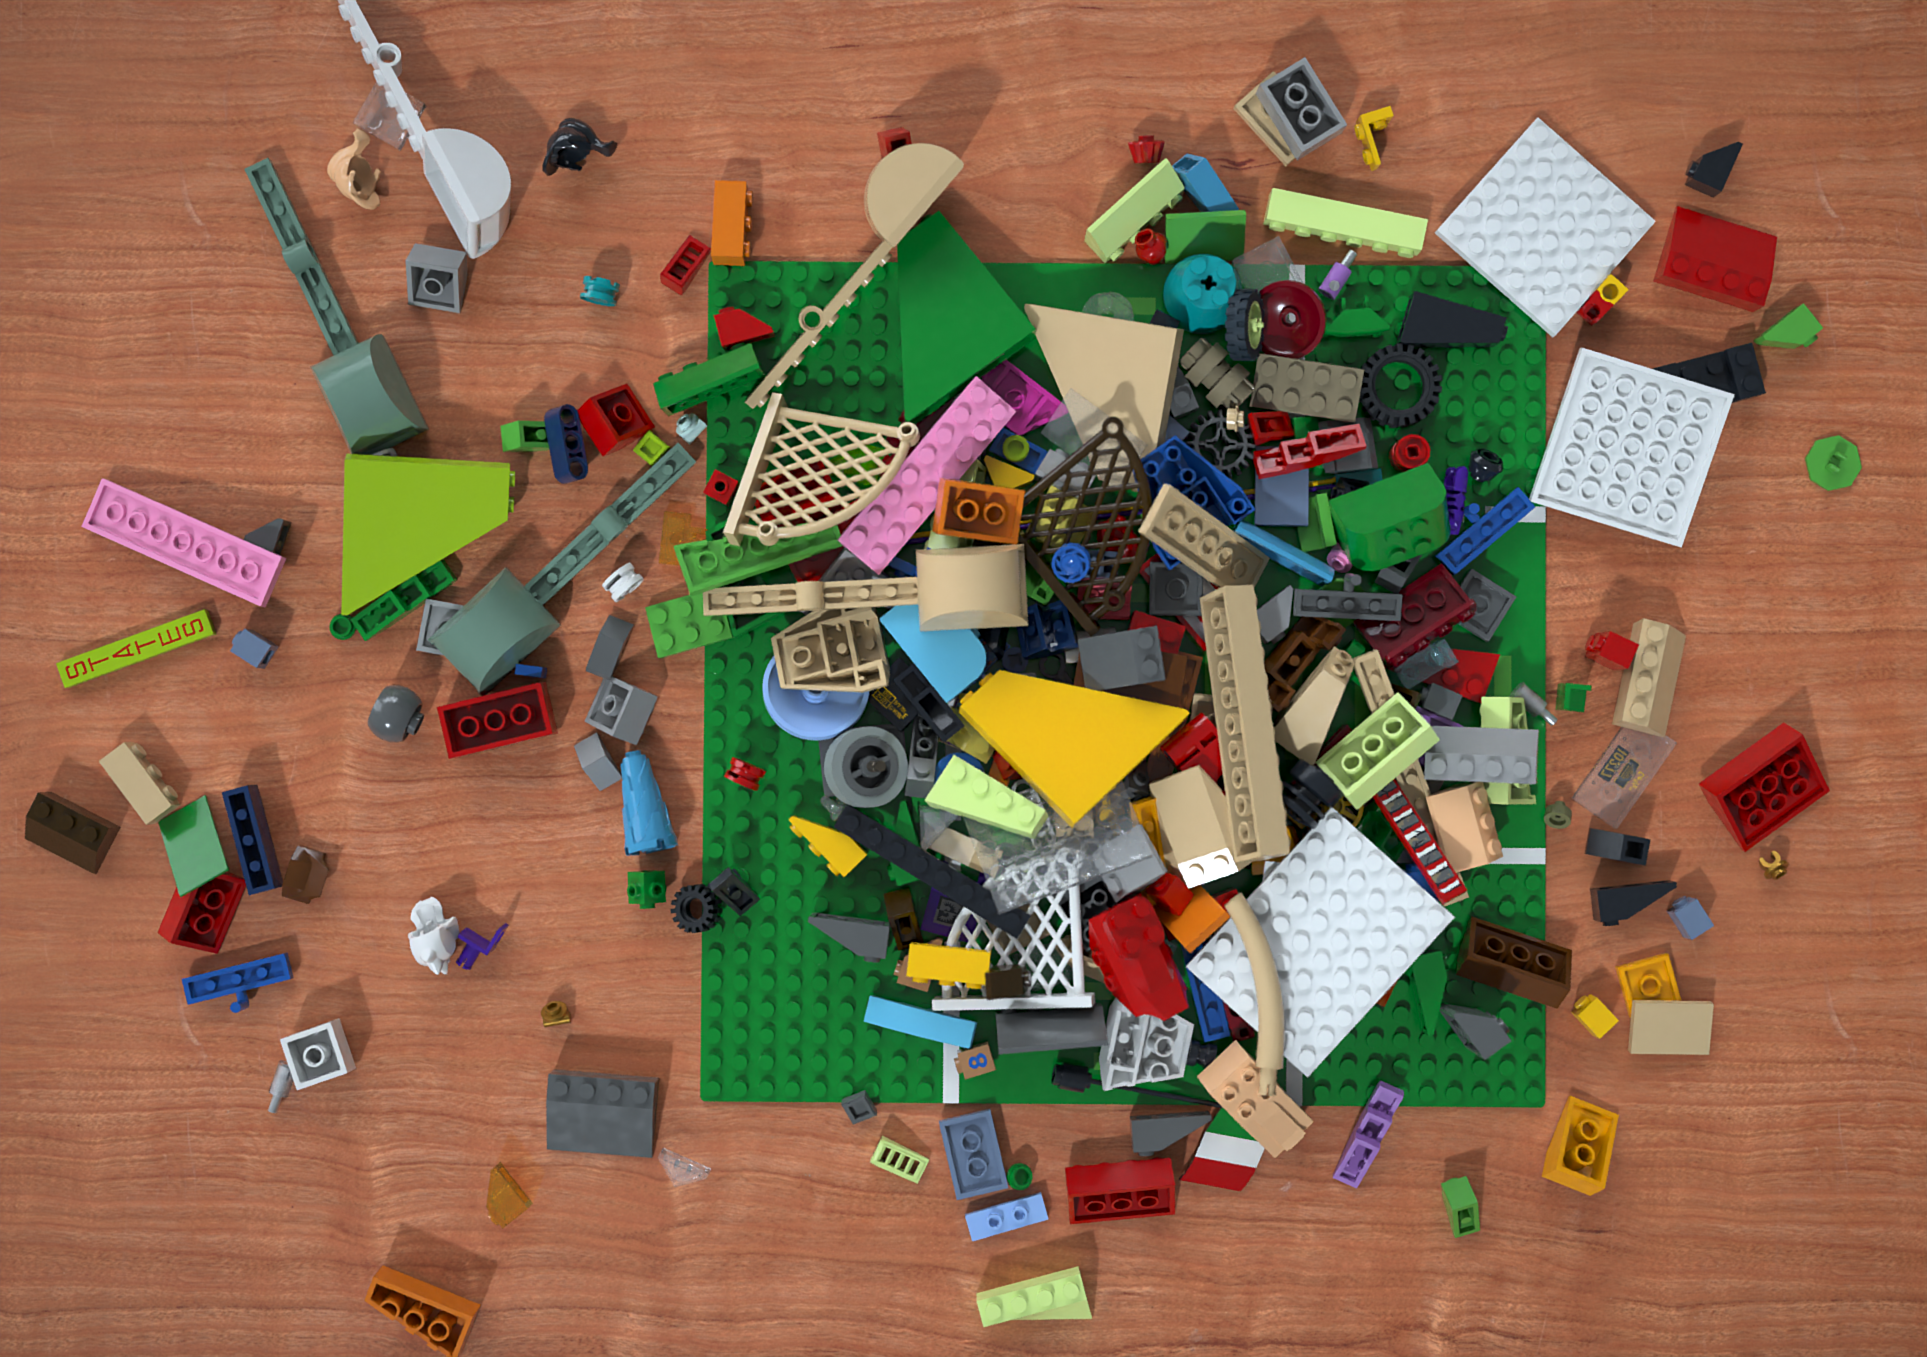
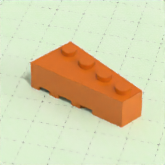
(424, 1310)

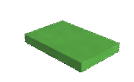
(1205, 233)

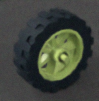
(1245, 325)

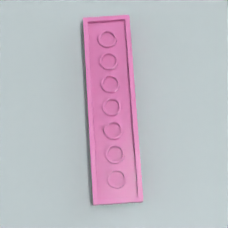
(912, 494)
(184, 542)

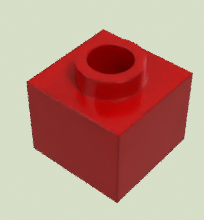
(725, 496)

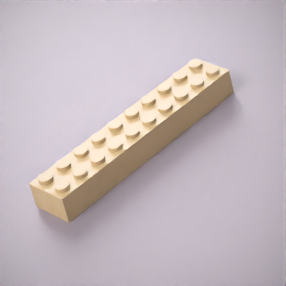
(1244, 724)

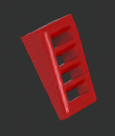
(671, 268)

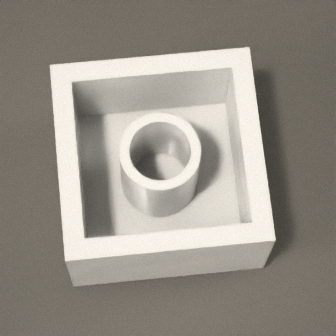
(318, 1054)

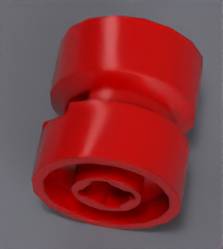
(1409, 453)

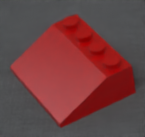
(1717, 260)
(1765, 786)

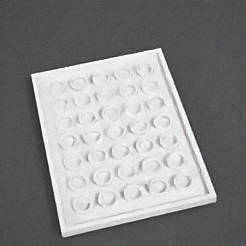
(1339, 935)

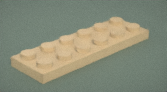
(1202, 541)

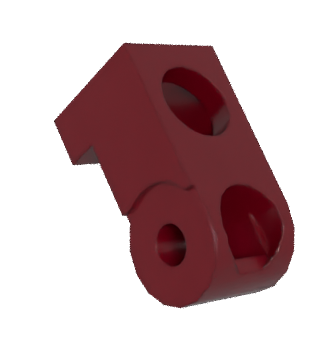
(1238, 1027)

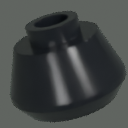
(1484, 465)

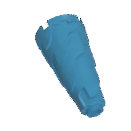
(644, 812)

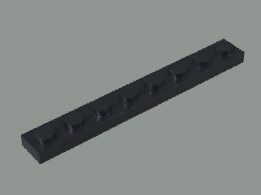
(929, 869)

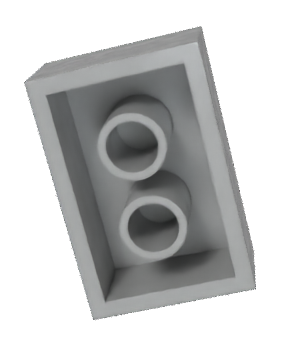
(1301, 108)

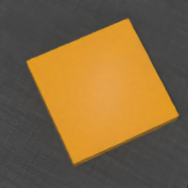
(1648, 980)

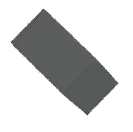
(608, 647)

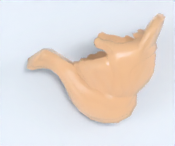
(354, 173)

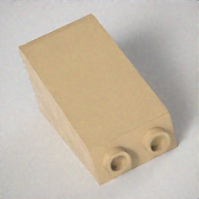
(1308, 717)

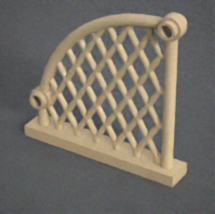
(755, 472)

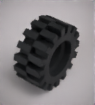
(683, 913)

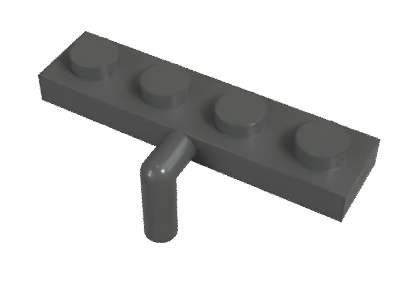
(1347, 603)

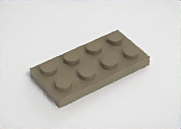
(1307, 387)

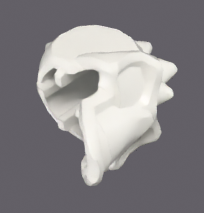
(435, 936)

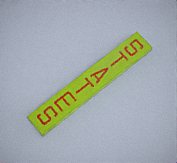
(136, 648)

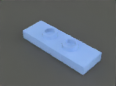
(1006, 1216)

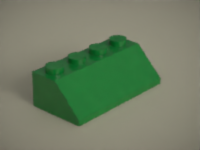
(709, 379)

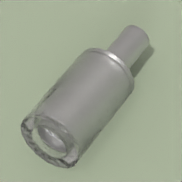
(1533, 703)
(280, 1085)

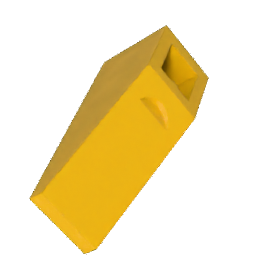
(834, 845)

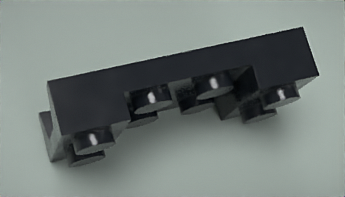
(1729, 370)

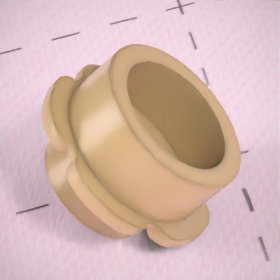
(1235, 418)

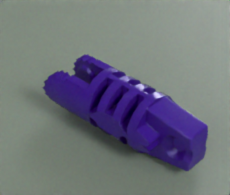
(1456, 487)

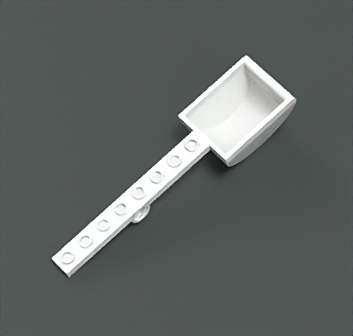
(459, 166)

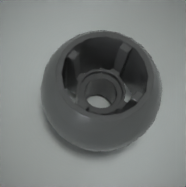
(396, 714)

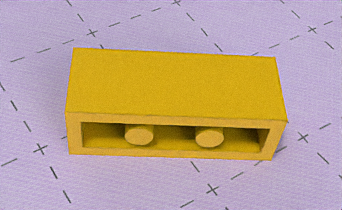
(948, 964)

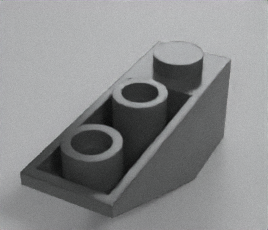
(921, 759)

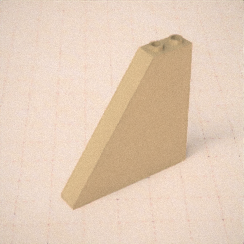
(1114, 365)

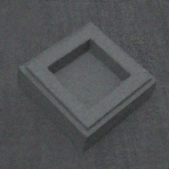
(859, 1107)

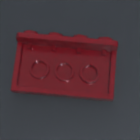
(1427, 611)

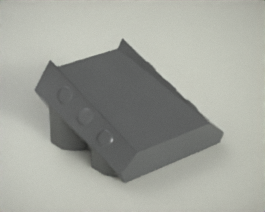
(1356, 462)

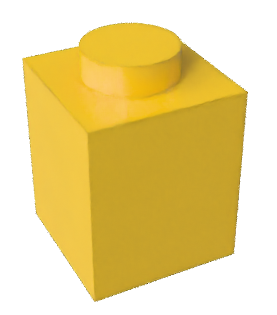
(1594, 1015)

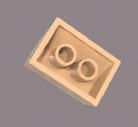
(1465, 825)

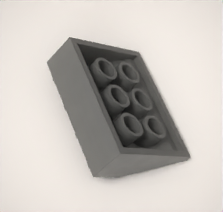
(1050, 1028)
(601, 1113)

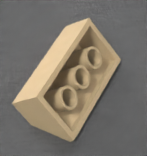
(1651, 678)

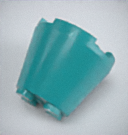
(1188, 300)

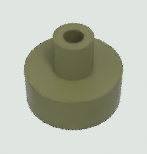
(1558, 815)

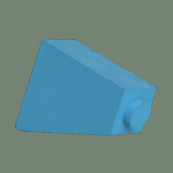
(1203, 184)

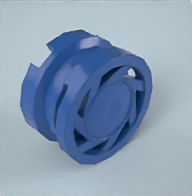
(1071, 562)

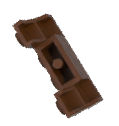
(1296, 653)

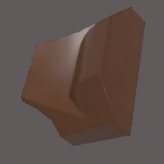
(305, 875)

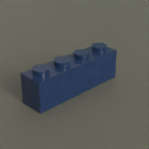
(252, 839)

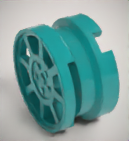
(599, 291)

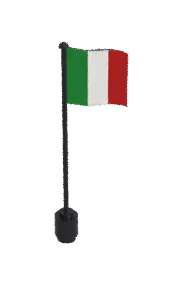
(1226, 1150)

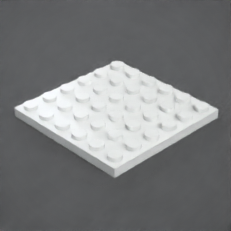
(1545, 227)
(1631, 447)

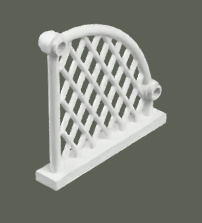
(1075, 994)

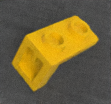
(1376, 120)

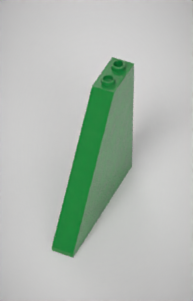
(950, 317)

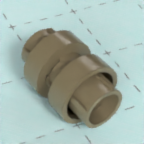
(1207, 366)

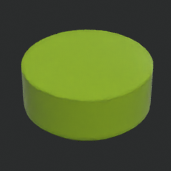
(1015, 448)

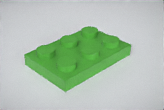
(681, 626)

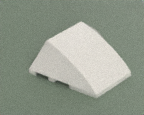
(1142, 1048)

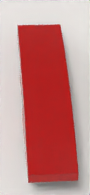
(1308, 452)

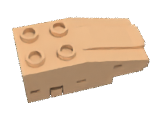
(1271, 1120)

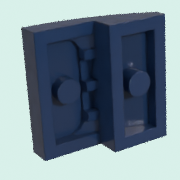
(1048, 631)

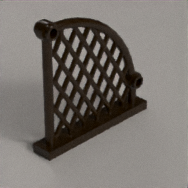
(1144, 498)

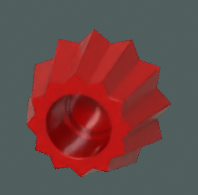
(1146, 149)

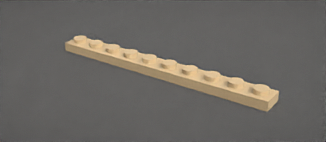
(1377, 692)

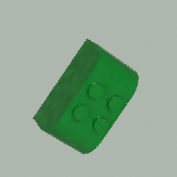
(1392, 519)

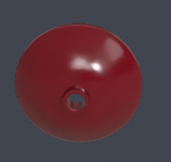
(1288, 337)

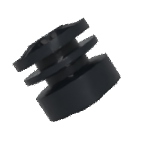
(1310, 790)

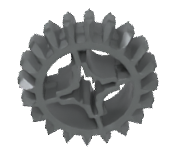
(1232, 445)

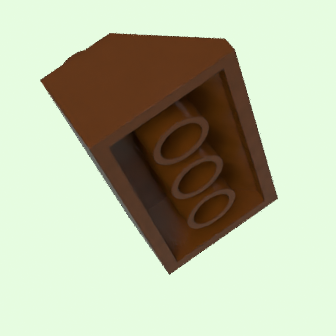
(1515, 963)

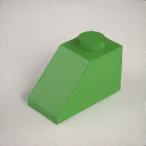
(1792, 330)
(524, 436)
(1461, 1206)

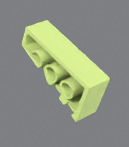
(980, 797)

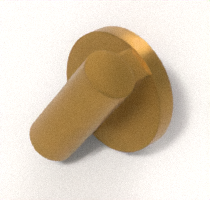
(555, 1014)

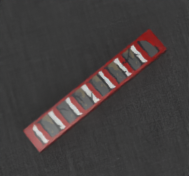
(1419, 842)

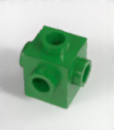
(646, 888)

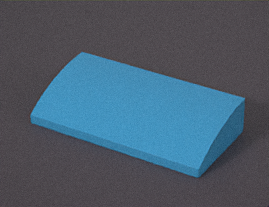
(1285, 554)

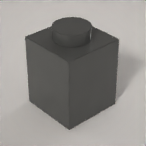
(1439, 700)

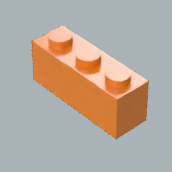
(731, 223)

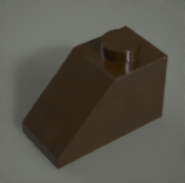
(903, 918)
(1007, 981)

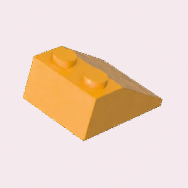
(1581, 1147)

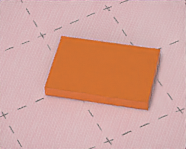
(1197, 920)

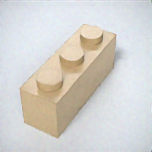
(140, 782)

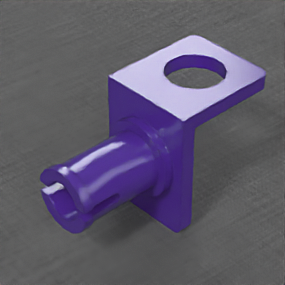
(477, 944)

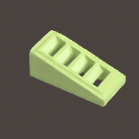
(895, 1147)

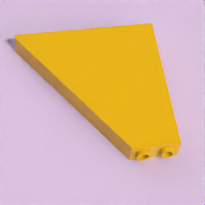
(1067, 737)

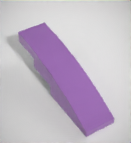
(1368, 1134)

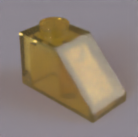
(505, 1197)

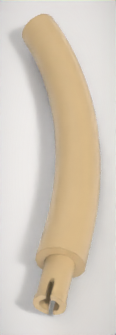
(1268, 992)

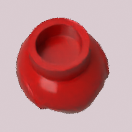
(1150, 246)

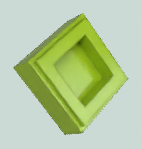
(651, 448)

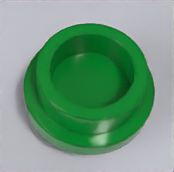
(342, 627)
(1019, 1176)

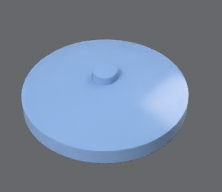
(811, 712)

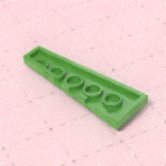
(719, 563)

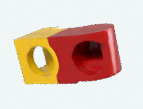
(1602, 300)

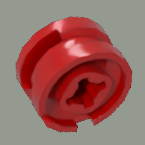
(744, 773)

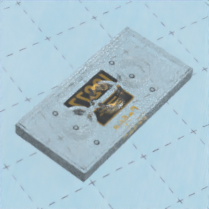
(1622, 774)

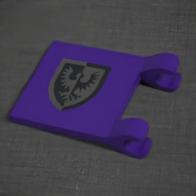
(943, 911)

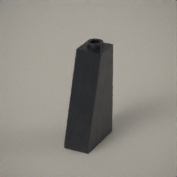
(1446, 324)

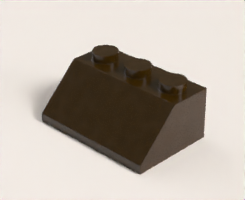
(69, 831)

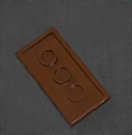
(1162, 692)

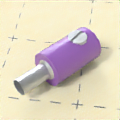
(1337, 276)

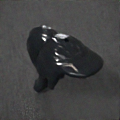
(572, 144)

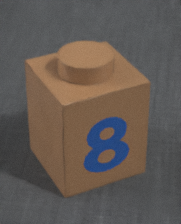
(975, 1060)

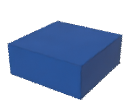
(528, 670)

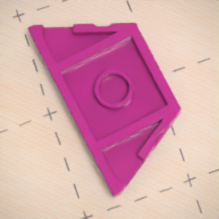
(1030, 401)

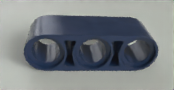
(565, 432)

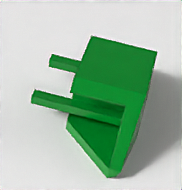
(1357, 322)

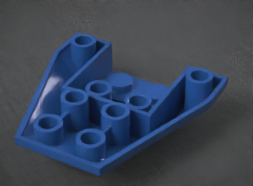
(1198, 480)

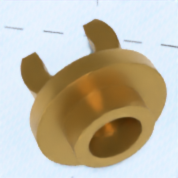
(1774, 870)

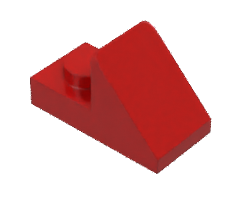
(1269, 426)

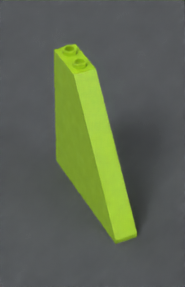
(413, 514)

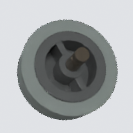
(866, 767)

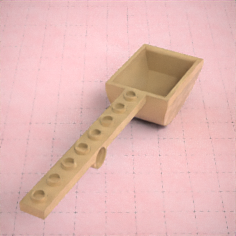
(894, 200)
(951, 587)

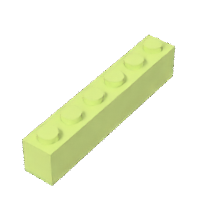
(1345, 222)

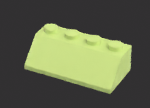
(1135, 211)
(1378, 750)

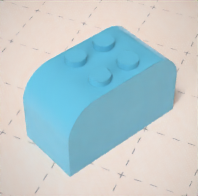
(945, 657)

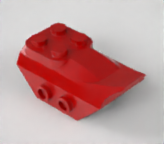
(1136, 960)

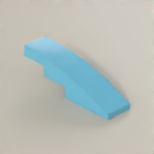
(920, 1022)

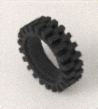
(1427, 373)

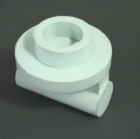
(689, 427)

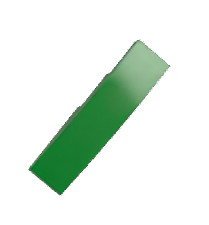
(403, 600)

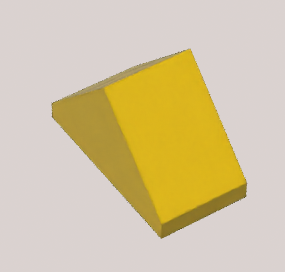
(1006, 475)

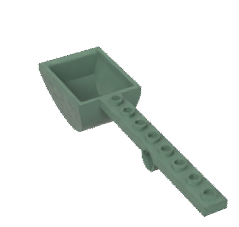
(360, 378)
(510, 619)

